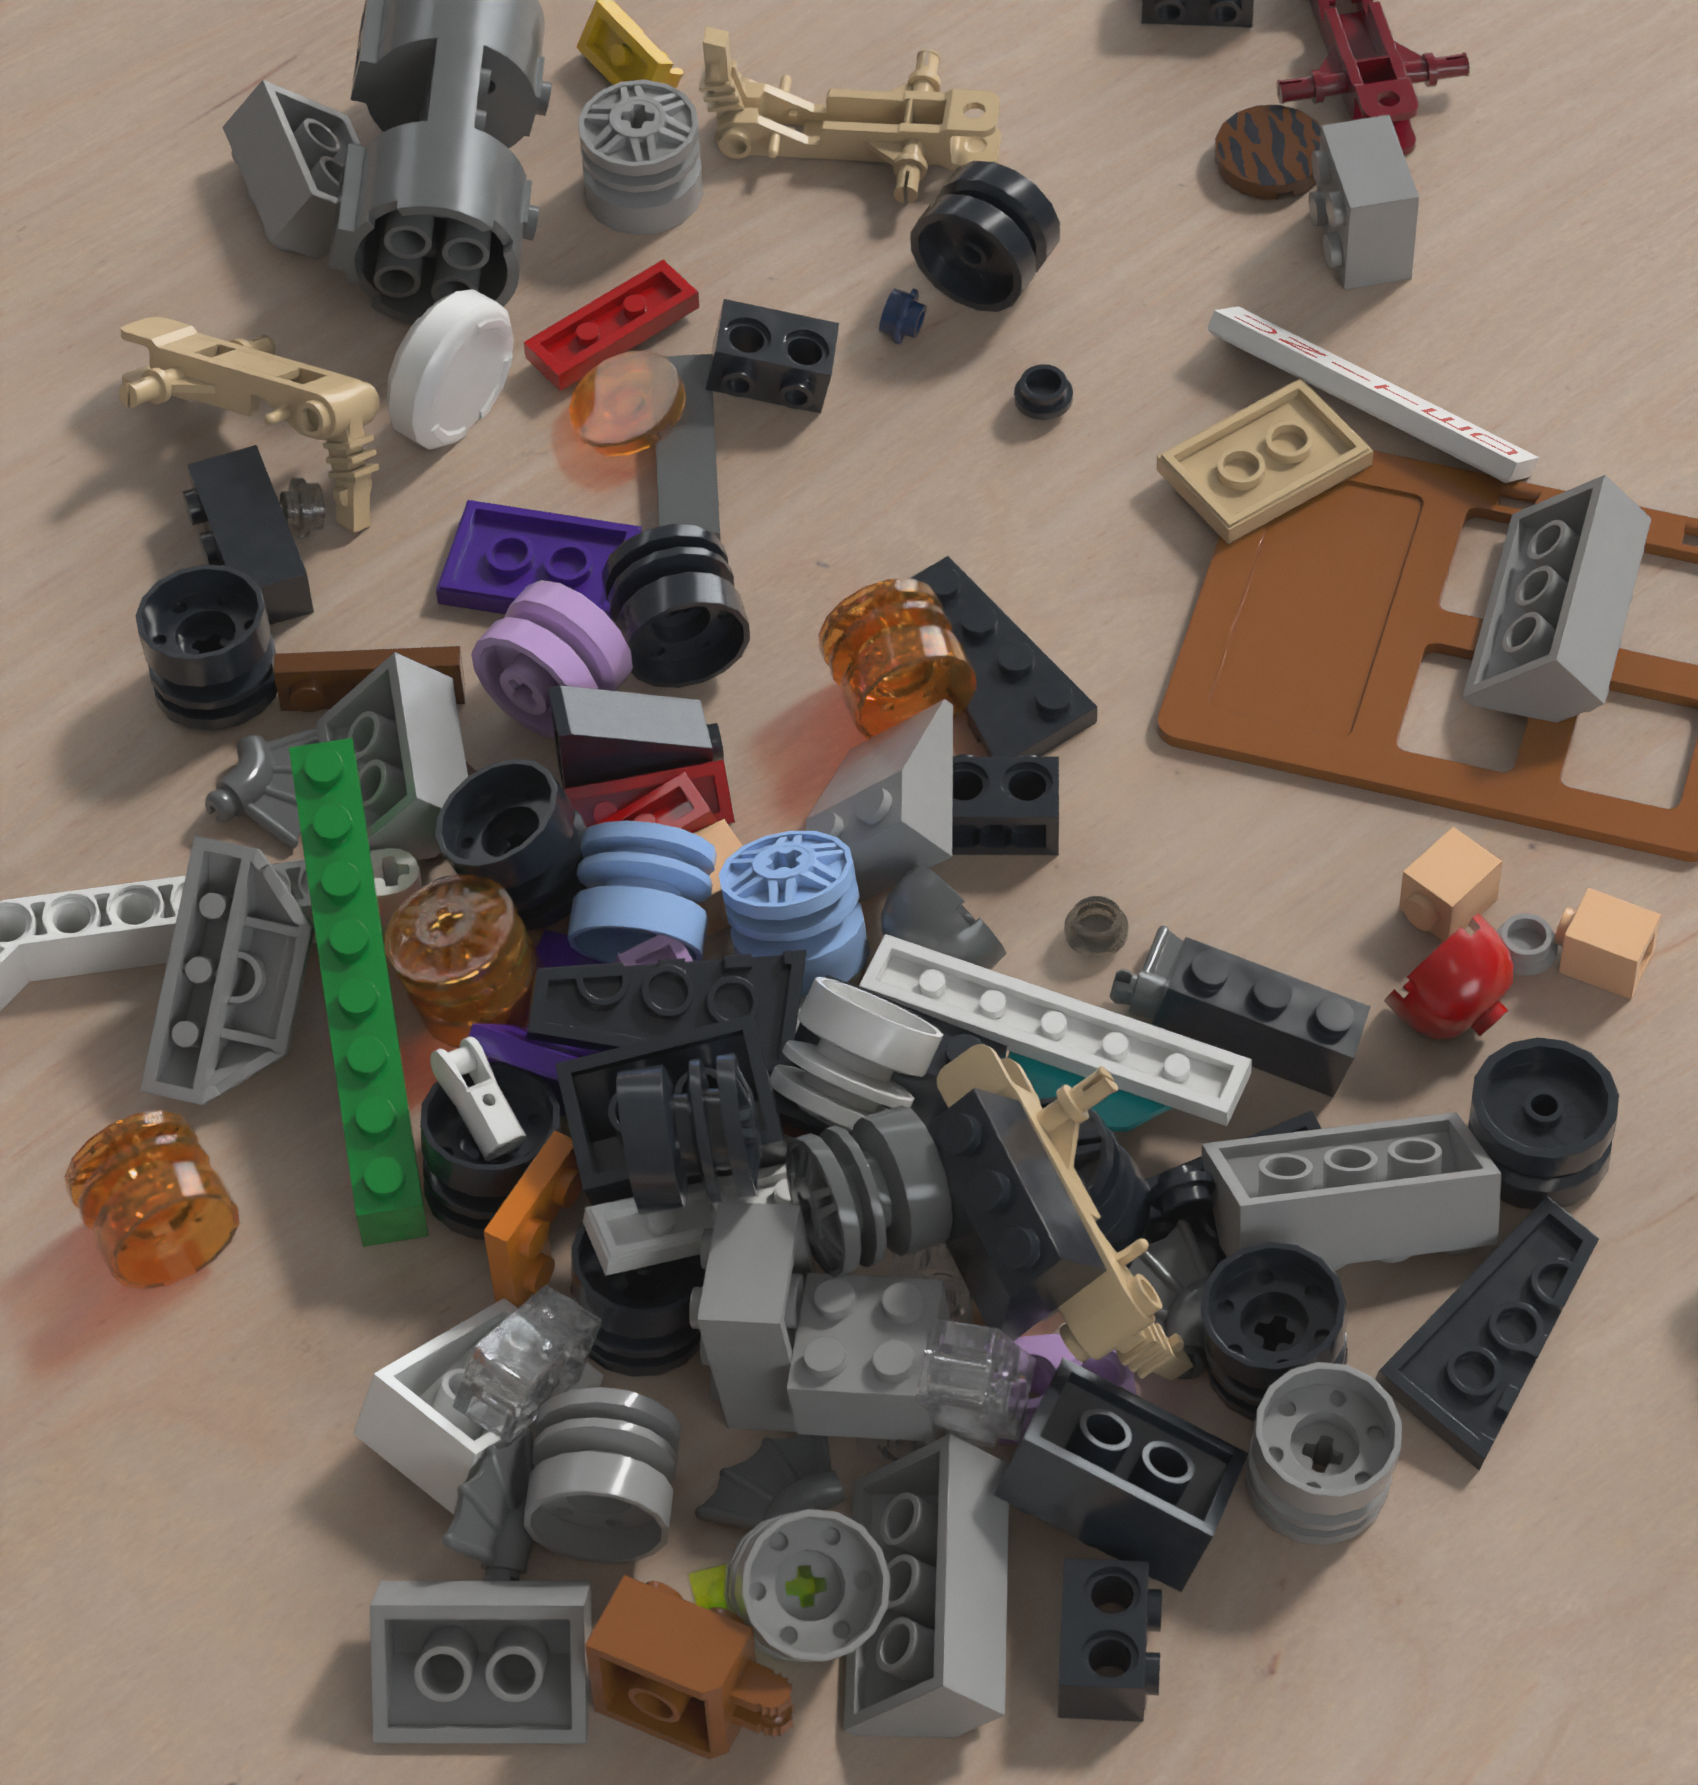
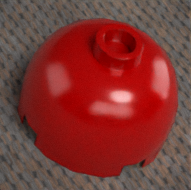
(1458, 985)

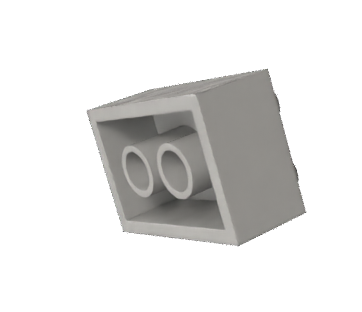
(752, 1309)

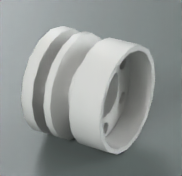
(856, 1055)

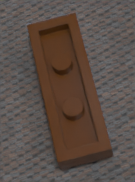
(323, 678)

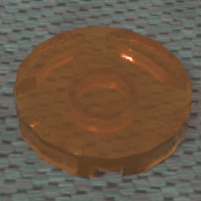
(627, 402)

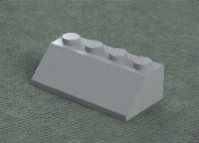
(1559, 604)
(1358, 1190)
(943, 1639)

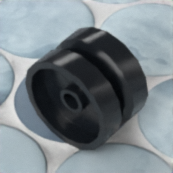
(985, 236)
(1545, 1120)

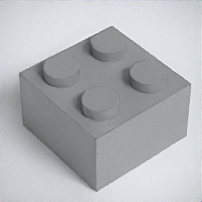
(1364, 202)
(863, 1356)

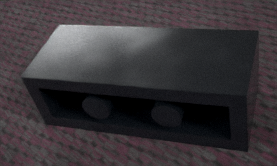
(248, 529)
(1261, 1015)

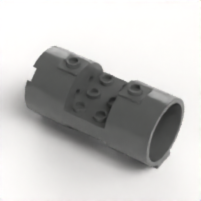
(440, 192)

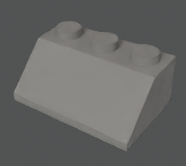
(291, 164)
(404, 750)
(480, 1661)

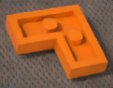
(520, 1229)

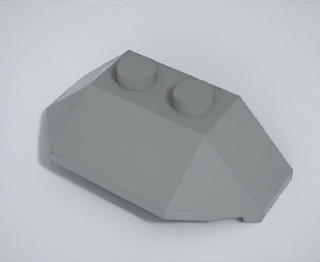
(227, 976)

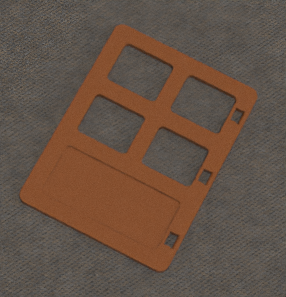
(1320, 637)

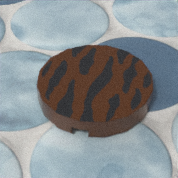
(1267, 151)

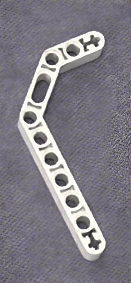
(136, 922)

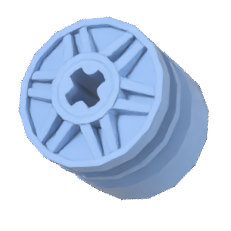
(640, 885)
(797, 896)

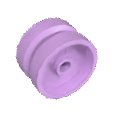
(546, 642)

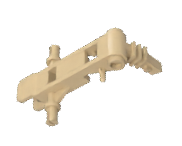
(898, 127)
(241, 372)
(1115, 1307)

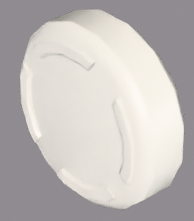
(450, 369)

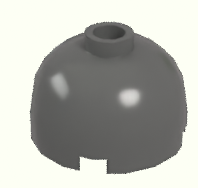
(932, 916)

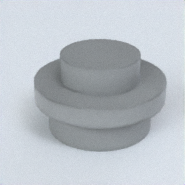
(1529, 943)

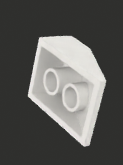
(412, 1415)

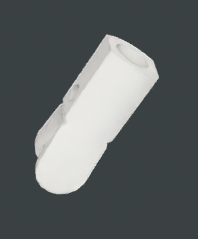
(480, 1105)

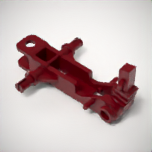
(1370, 68)

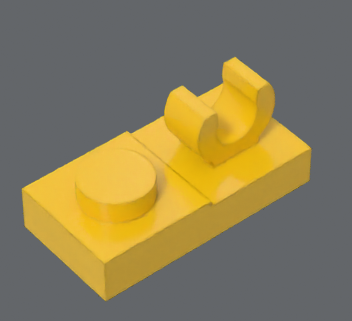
(622, 48)

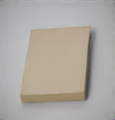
(1264, 460)

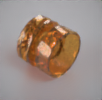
(894, 654)
(463, 956)
(151, 1199)

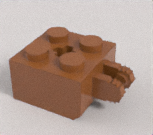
(682, 1671)

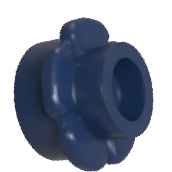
(902, 315)

